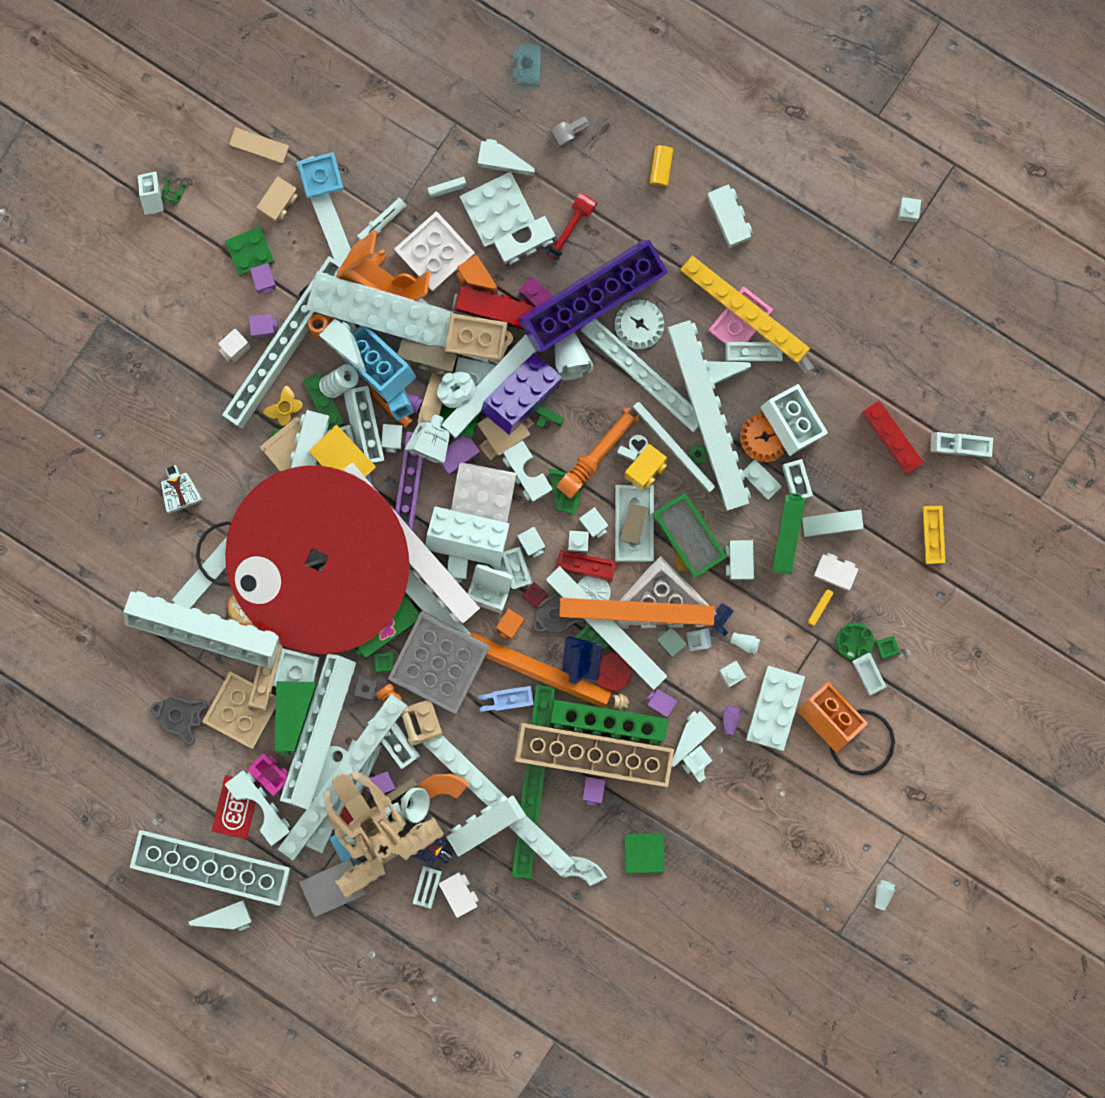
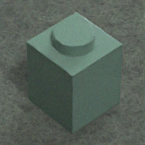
(670, 641)

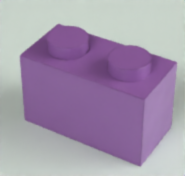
(459, 451)

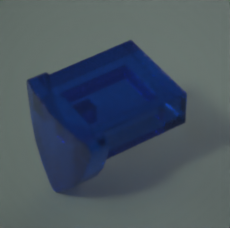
(722, 614)

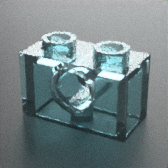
(529, 53)

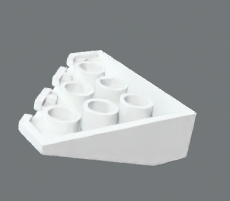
(661, 585)

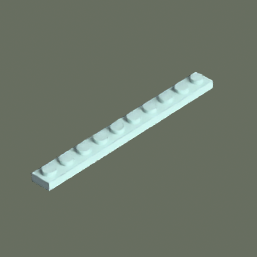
(351, 763)
(489, 794)

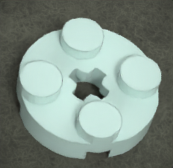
(451, 382)

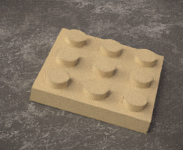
(233, 717)

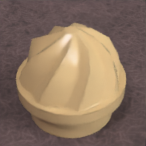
(619, 702)

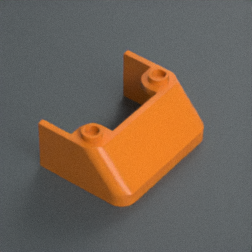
(363, 271)

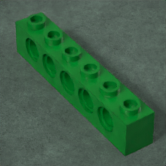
(657, 724)

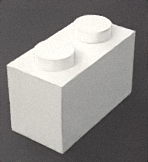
(233, 346)
(835, 571)
(458, 894)

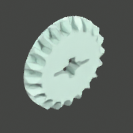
(640, 337)

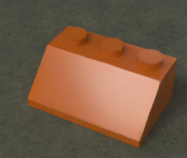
(832, 717)

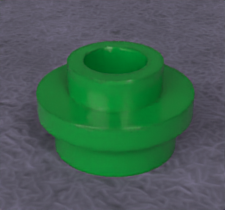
(703, 454)

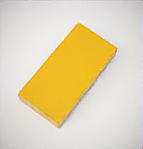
(820, 607)

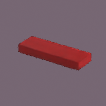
(586, 565)

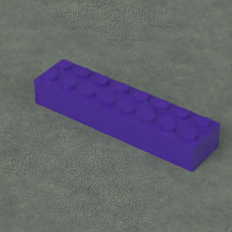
(592, 295)

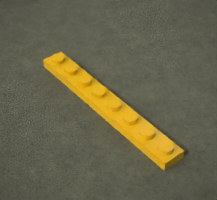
(745, 309)

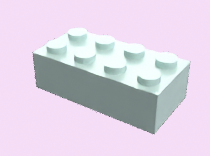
(467, 536)
(775, 708)

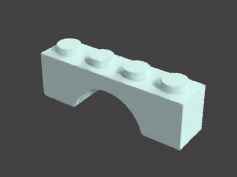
(243, 788)

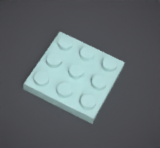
(497, 209)

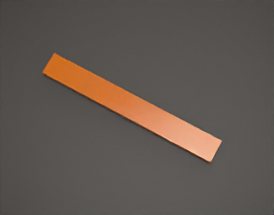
(637, 611)
(544, 673)

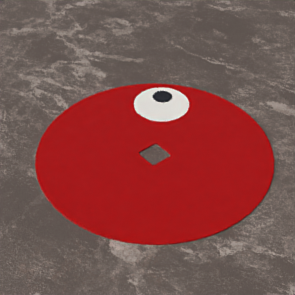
(338, 517)

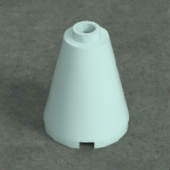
(571, 358)

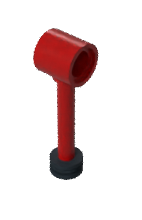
(583, 206)

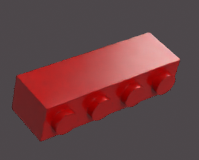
(490, 307)
(892, 437)

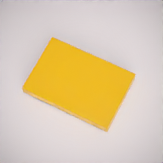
(339, 451)

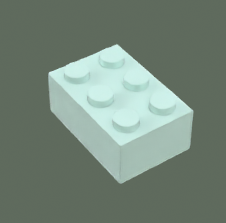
(794, 420)

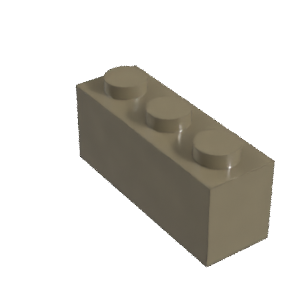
(427, 357)

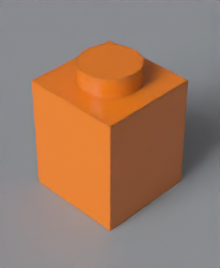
(509, 624)

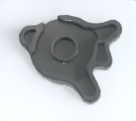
(548, 616)
(178, 715)

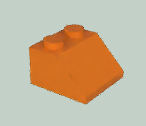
(475, 274)

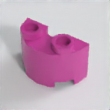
(269, 774)

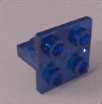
(581, 659)

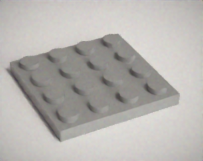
(438, 662)

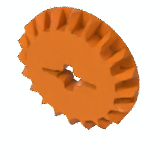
(758, 448)

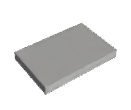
(323, 891)

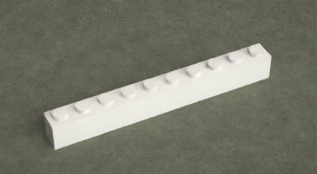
(432, 572)

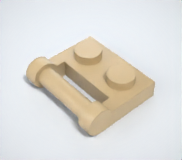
(427, 722)

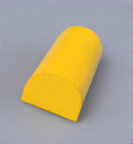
(661, 166)

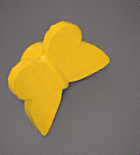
(284, 407)

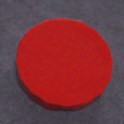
(614, 672)

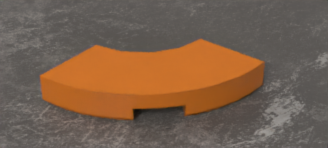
(443, 784)

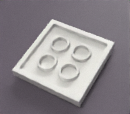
(434, 248)
(483, 492)

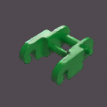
(179, 194)

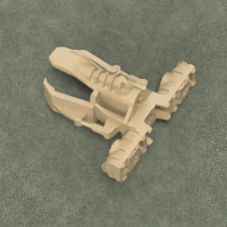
(373, 832)

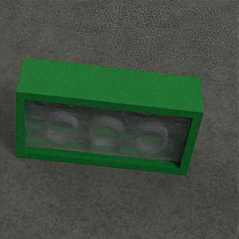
(689, 535)

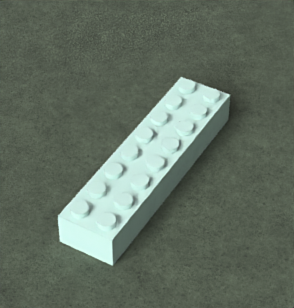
(201, 629)
(210, 867)

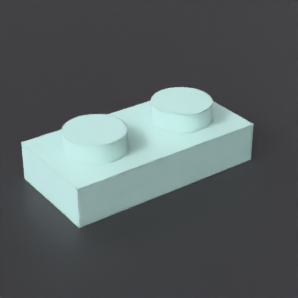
(761, 480)

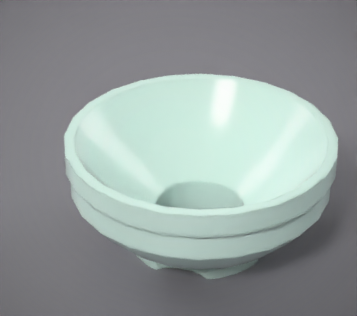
(418, 804)

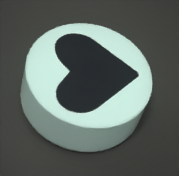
(638, 444)

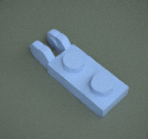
(508, 699)

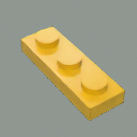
(933, 534)

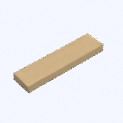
(263, 685)

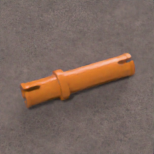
(405, 422)

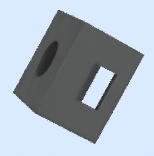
(372, 688)

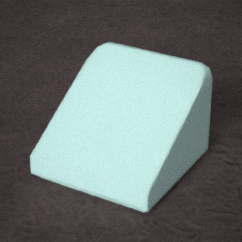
(699, 639)

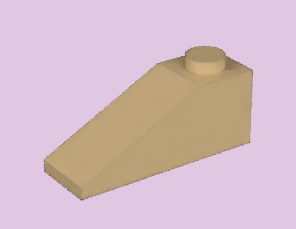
(431, 403)

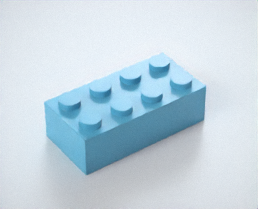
(384, 368)

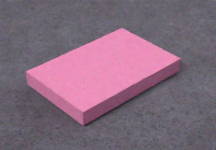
(733, 329)

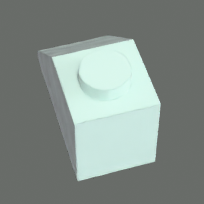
(150, 193)

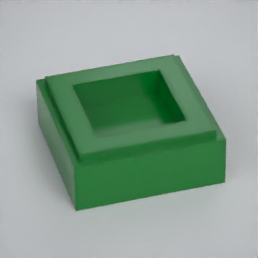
(887, 647)
(384, 662)

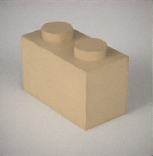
(277, 200)

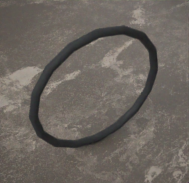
(198, 553)
(886, 760)

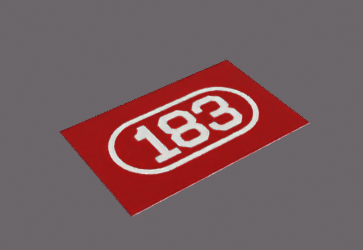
(233, 816)

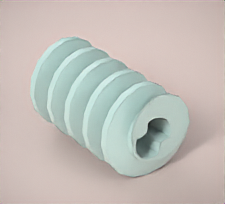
(338, 381)

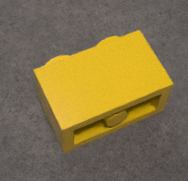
(646, 467)

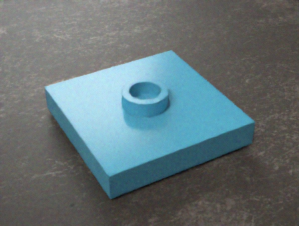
(320, 175)

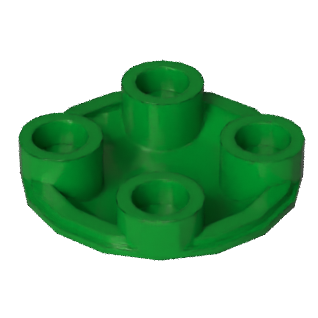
(854, 641)

